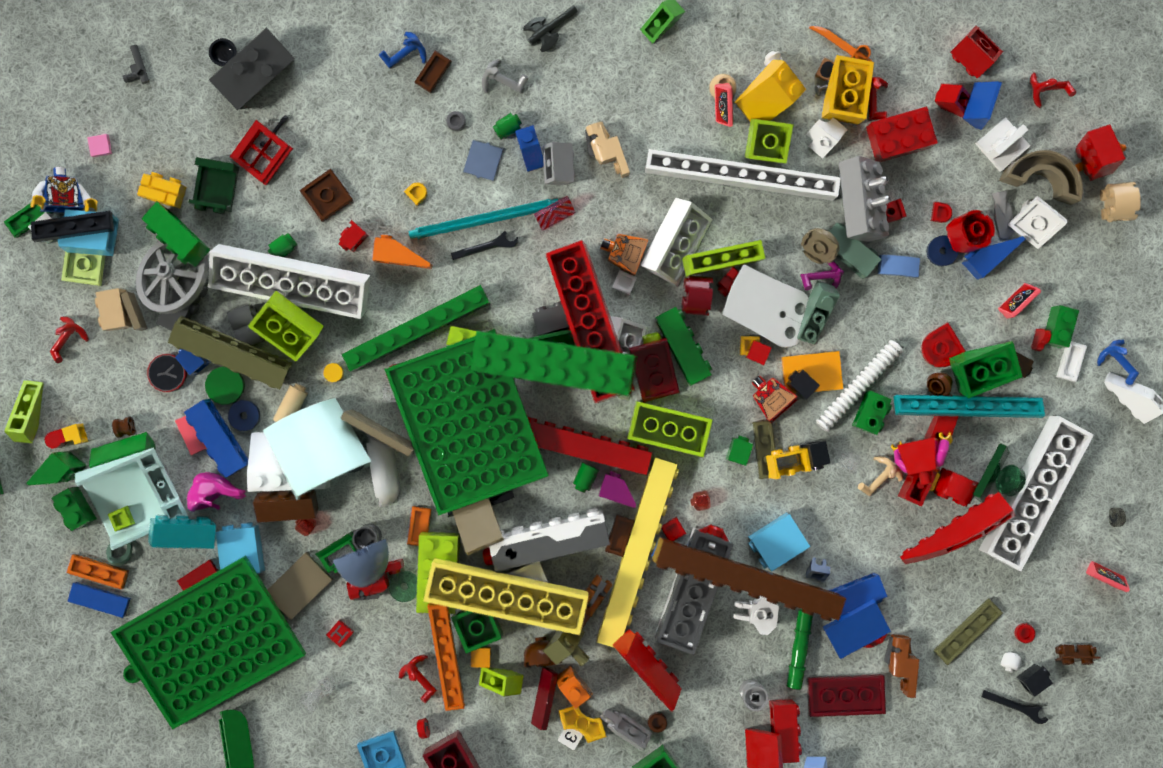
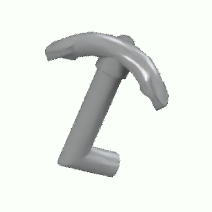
(493, 73)

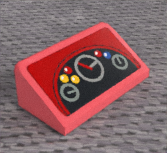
(724, 104)
(1019, 300)
(1107, 576)

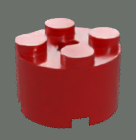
(970, 231)
(955, 486)

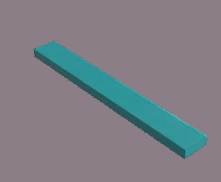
(969, 407)

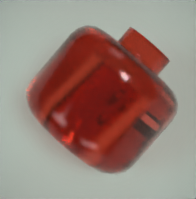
(701, 500)
(305, 526)

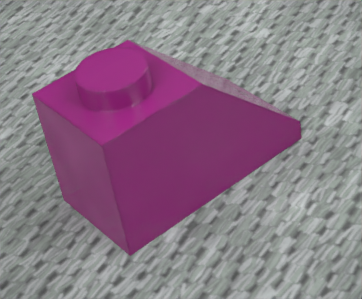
(615, 489)

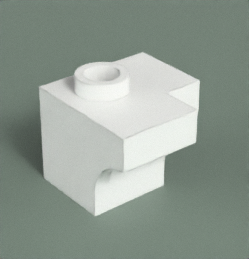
(825, 136)

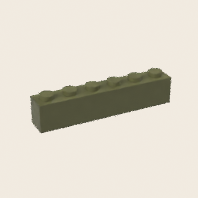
(229, 352)

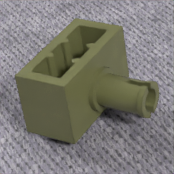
(564, 645)

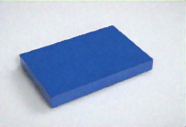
(856, 629)

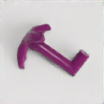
(836, 274)

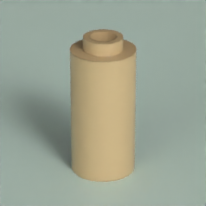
(291, 402)

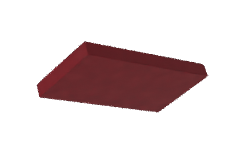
(846, 695)

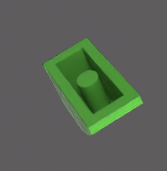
(662, 20)

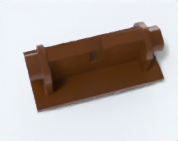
(1084, 654)

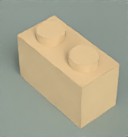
(112, 310)

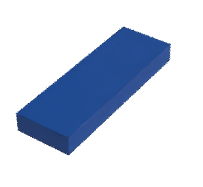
(98, 599)

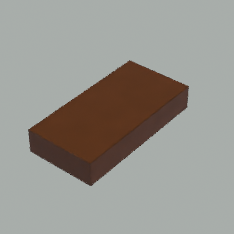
(433, 71)
(619, 535)

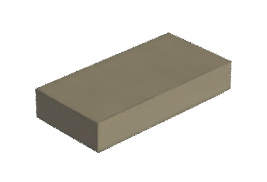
(133, 310)

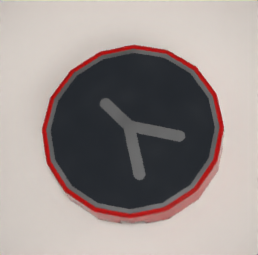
(166, 373)

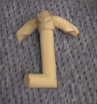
(890, 471)

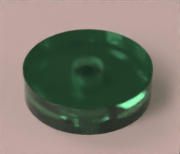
(1010, 480)
(395, 586)

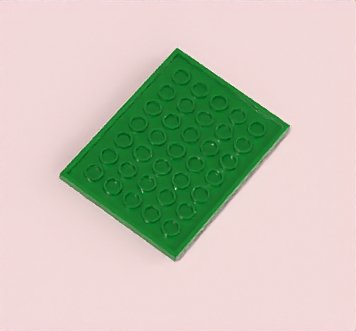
(465, 427)
(208, 642)

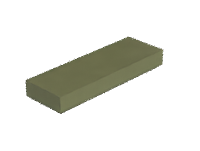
(764, 445)

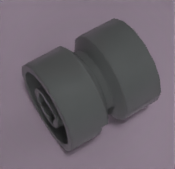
(366, 535)

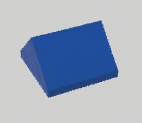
(981, 103)

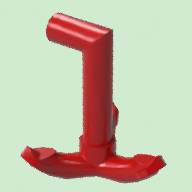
(876, 83)
(1051, 84)
(65, 332)
(415, 674)

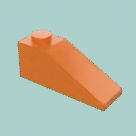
(392, 252)

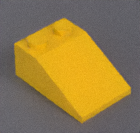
(848, 90)
(770, 92)

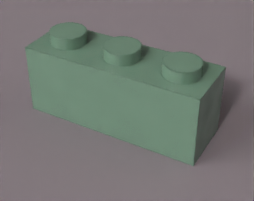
(854, 252)

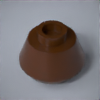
(939, 384)

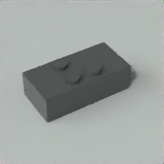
(251, 68)

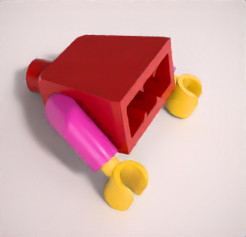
(922, 456)

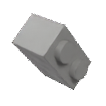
(558, 163)

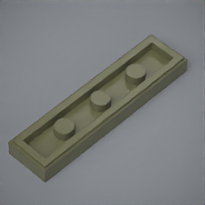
(968, 631)

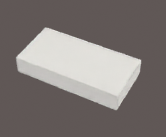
(1071, 362)

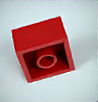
(1100, 152)

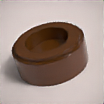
(657, 722)

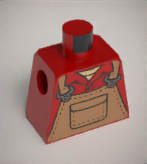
(773, 397)

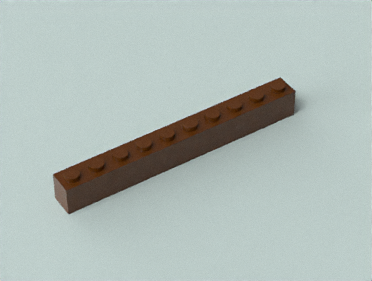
(749, 579)

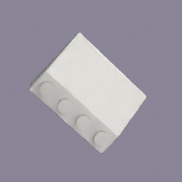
(263, 468)

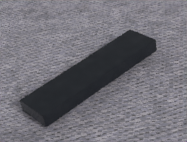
(72, 226)

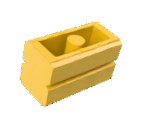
(163, 191)

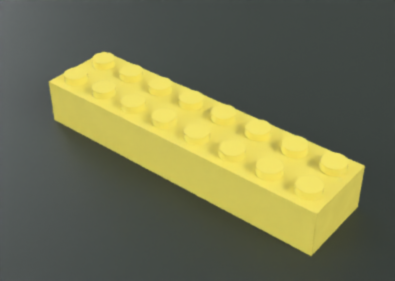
(506, 596)

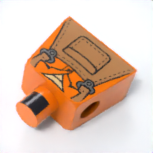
(625, 252)
(574, 687)

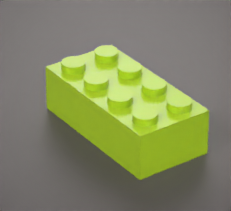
(669, 429)
(431, 546)

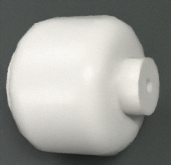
(1011, 662)

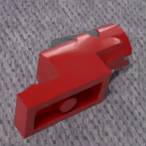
(374, 590)

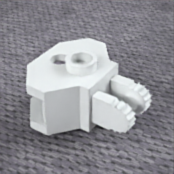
(758, 613)

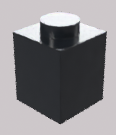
(802, 384)
(818, 454)
(1035, 679)

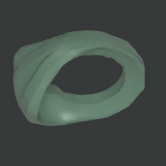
(123, 559)

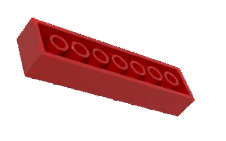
(583, 302)

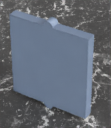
(483, 160)

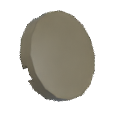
(820, 246)

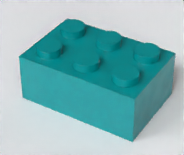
(181, 532)

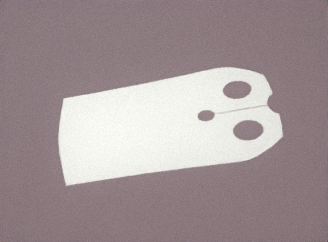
(757, 303)

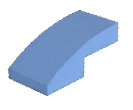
(899, 266)

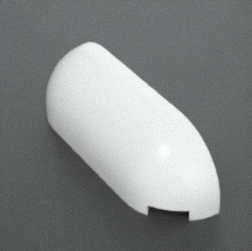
(383, 471)

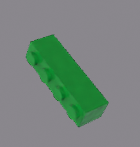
(175, 234)
(683, 346)

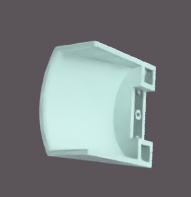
(315, 446)
(133, 482)

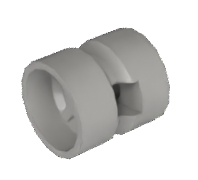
(753, 695)

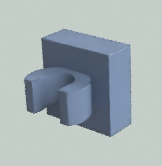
(818, 572)

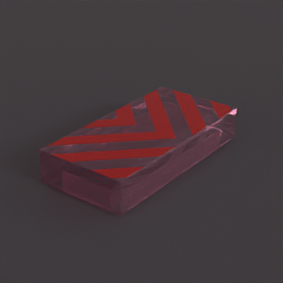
(554, 213)

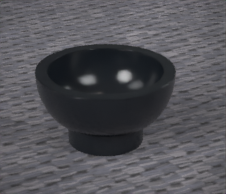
(222, 51)

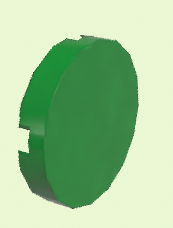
(224, 386)

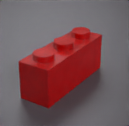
(784, 722)

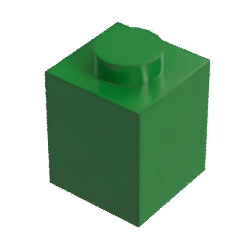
(739, 450)

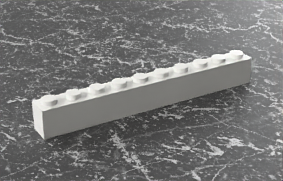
(742, 175)

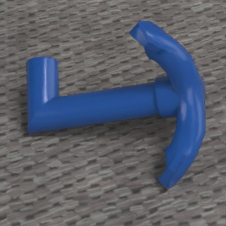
(411, 43)
(1117, 352)

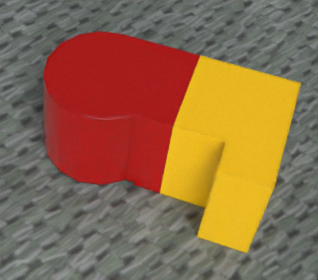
(61, 437)

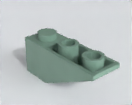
(817, 311)

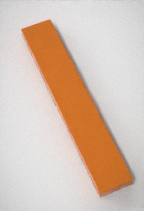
(446, 657)

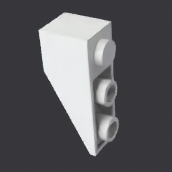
(1141, 400)

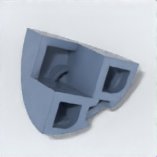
(364, 565)

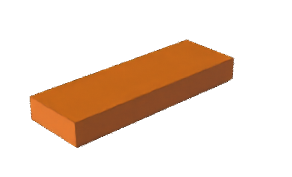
(97, 571)

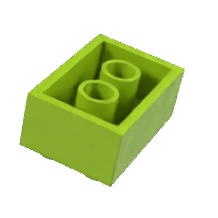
(285, 326)

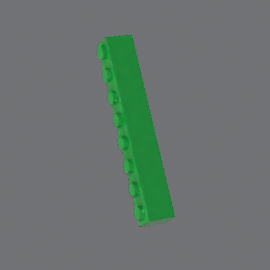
(416, 328)

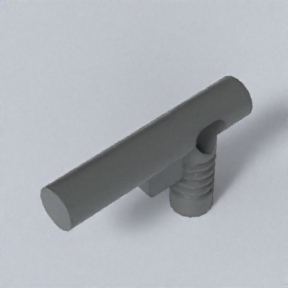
(136, 68)

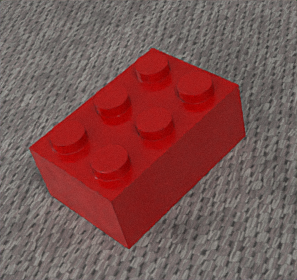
(901, 134)

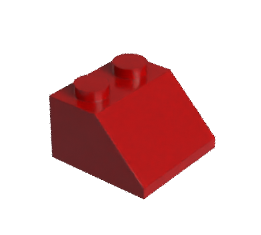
(976, 52)

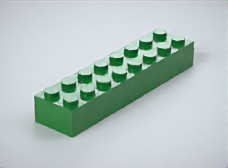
(554, 363)

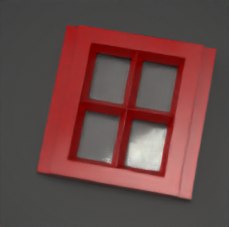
(266, 158)

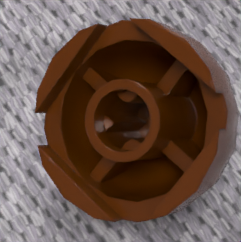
(535, 655)

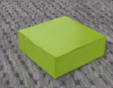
(121, 518)

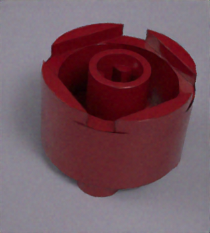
(698, 295)

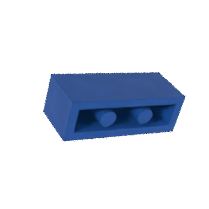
(861, 591)

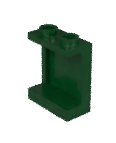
(214, 185)

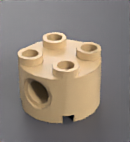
(1120, 202)

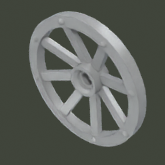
(168, 273)

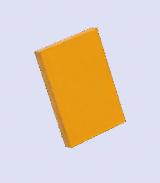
(822, 367)

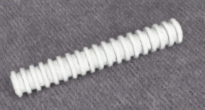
(859, 385)

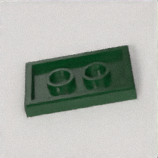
(991, 472)

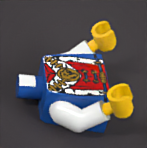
(61, 193)

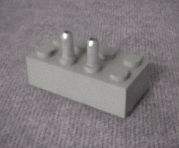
(864, 199)

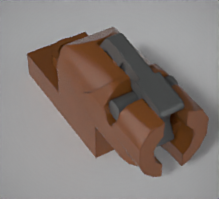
(596, 591)
(902, 664)

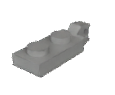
(627, 728)

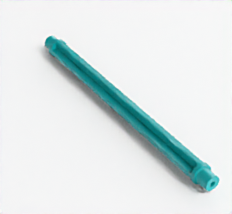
(480, 219)

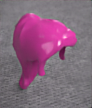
(208, 488)

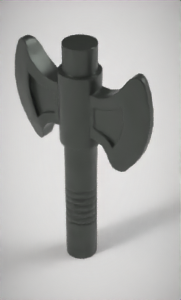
(542, 33)

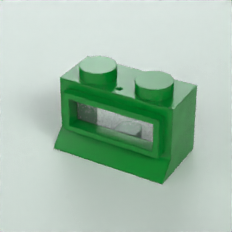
(335, 550)

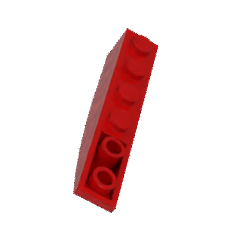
(911, 488)
(963, 530)

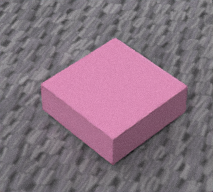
(99, 145)

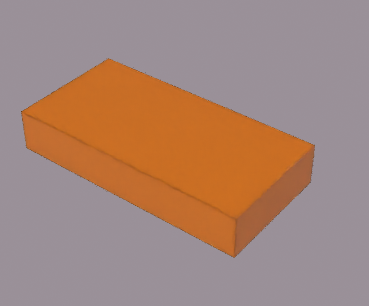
(418, 523)

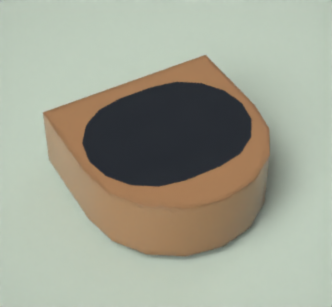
(825, 69)

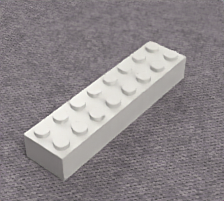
(298, 281)
(1047, 476)

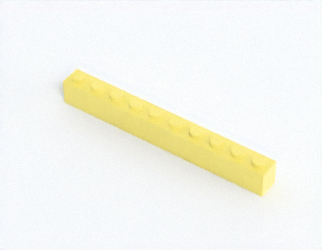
(637, 550)

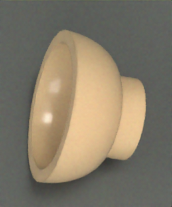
(721, 79)

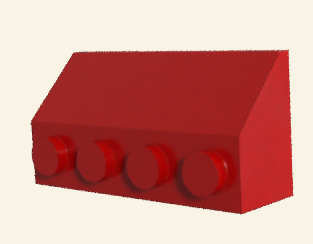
(648, 668)

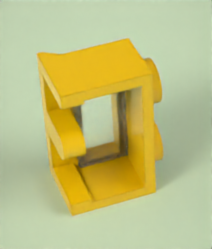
(788, 462)

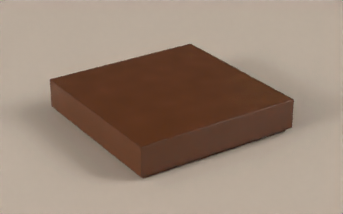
(326, 195)

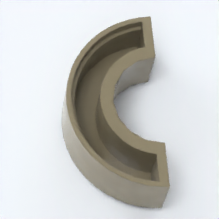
(1054, 167)

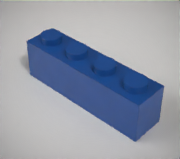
(216, 437)

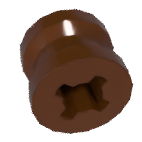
(123, 427)

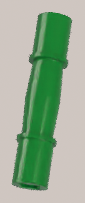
(799, 650)

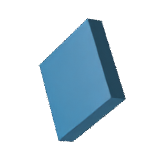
(382, 752)

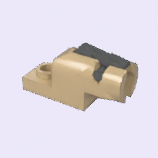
(605, 148)

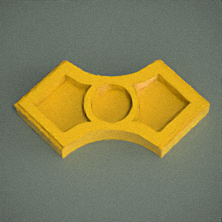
(574, 719)

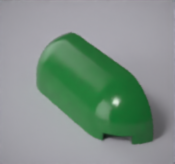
(235, 739)

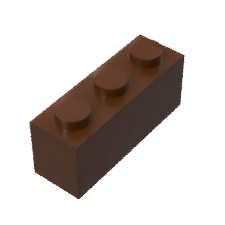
(284, 506)

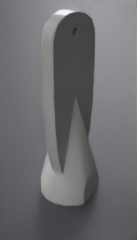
(1003, 214)

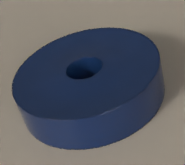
(934, 255)
(236, 411)

